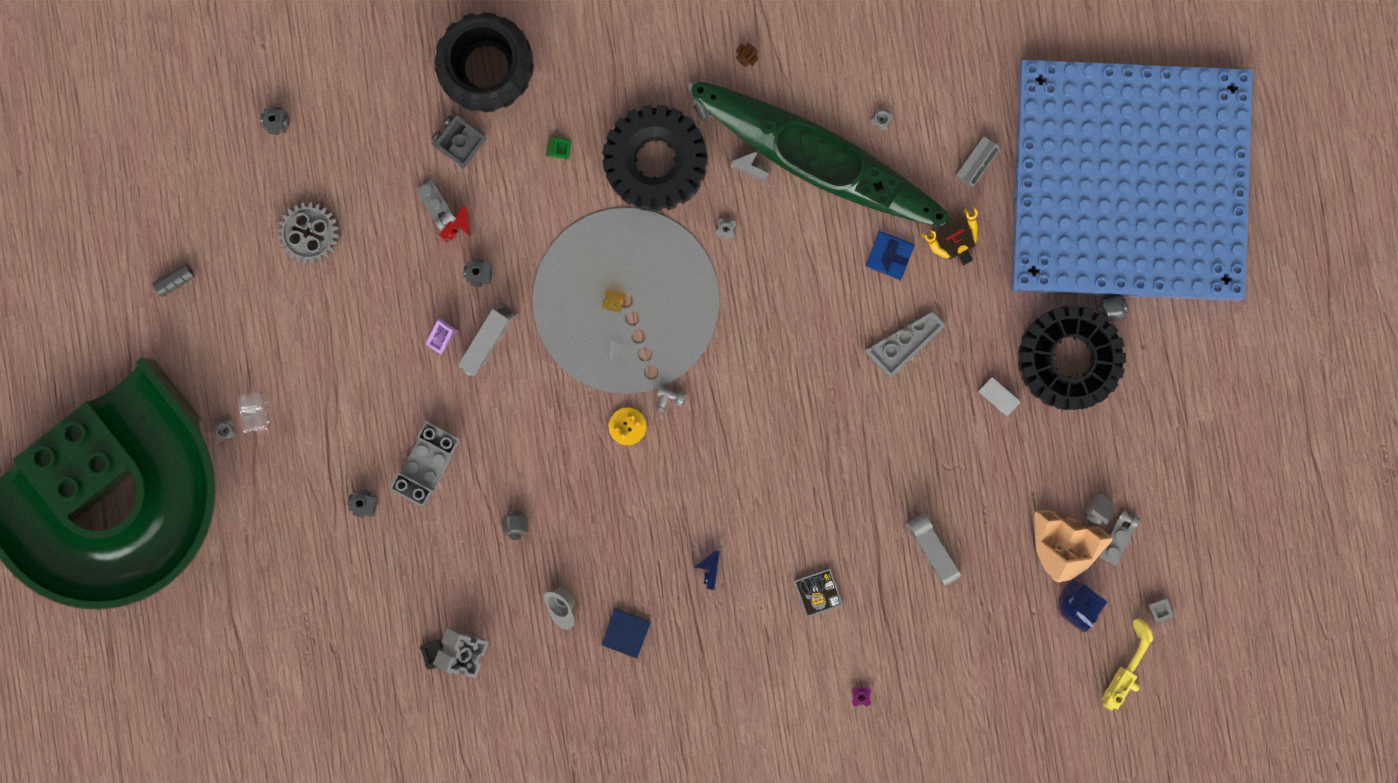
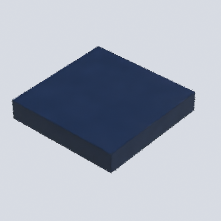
(626, 633)

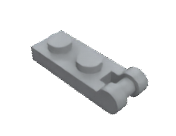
(436, 204)
(1120, 537)

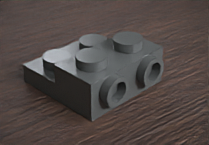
(457, 140)

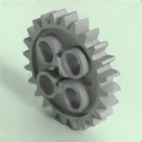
(302, 249)

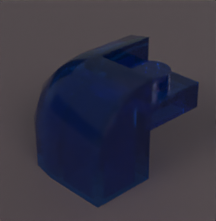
(1080, 605)

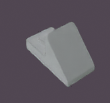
(745, 166)

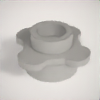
(881, 114)
(722, 224)
(219, 427)

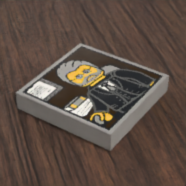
(818, 592)

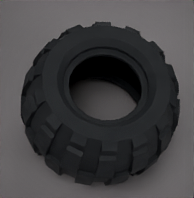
(473, 33)

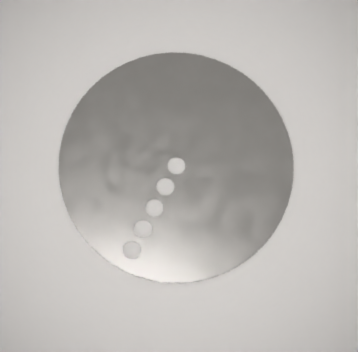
(635, 256)

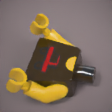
(955, 238)

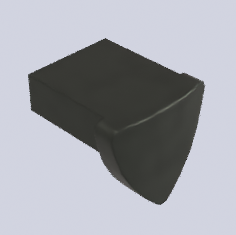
(430, 652)

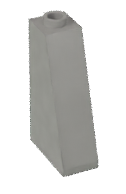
(487, 339)

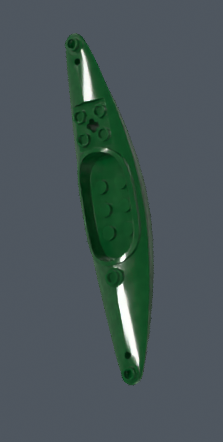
(818, 155)

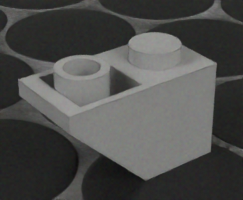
(1099, 509)

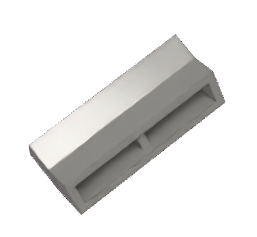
(978, 162)

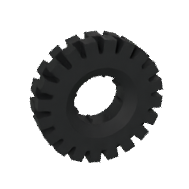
(648, 126)
(1038, 365)

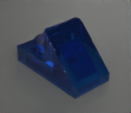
(711, 564)

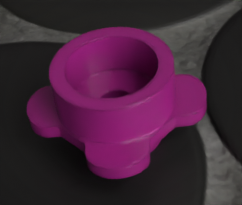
(856, 696)

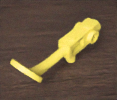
(1124, 678)

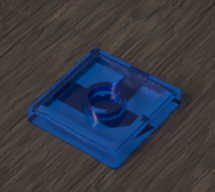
(889, 255)

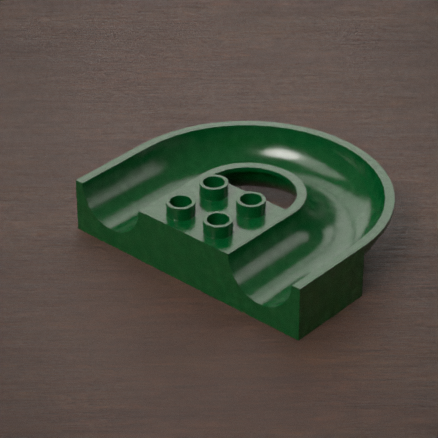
(132, 429)

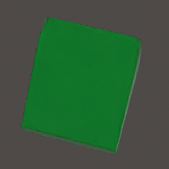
(558, 148)

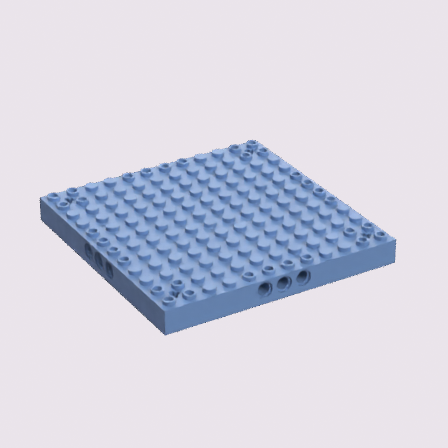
(1131, 180)

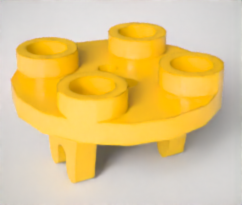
(620, 431)

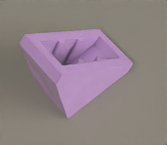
(441, 336)

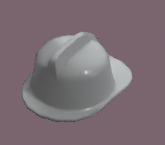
(560, 607)

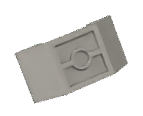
(425, 464)

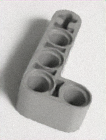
(933, 549)

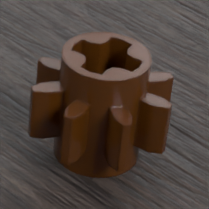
(746, 54)

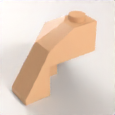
(1066, 545)

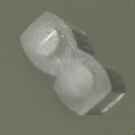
(253, 411)

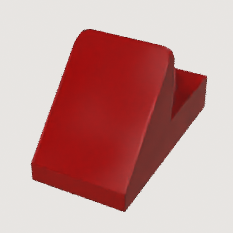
(461, 222)

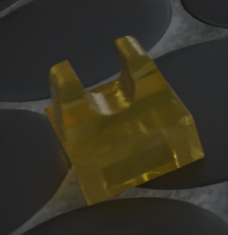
(613, 301)

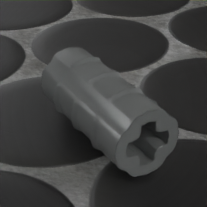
(173, 280)

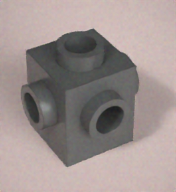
(279, 125)
(483, 277)
(369, 503)

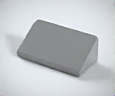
(999, 396)

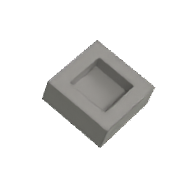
(1160, 610)

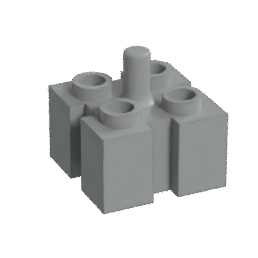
(461, 653)

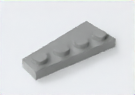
(903, 345)

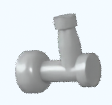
(666, 394)

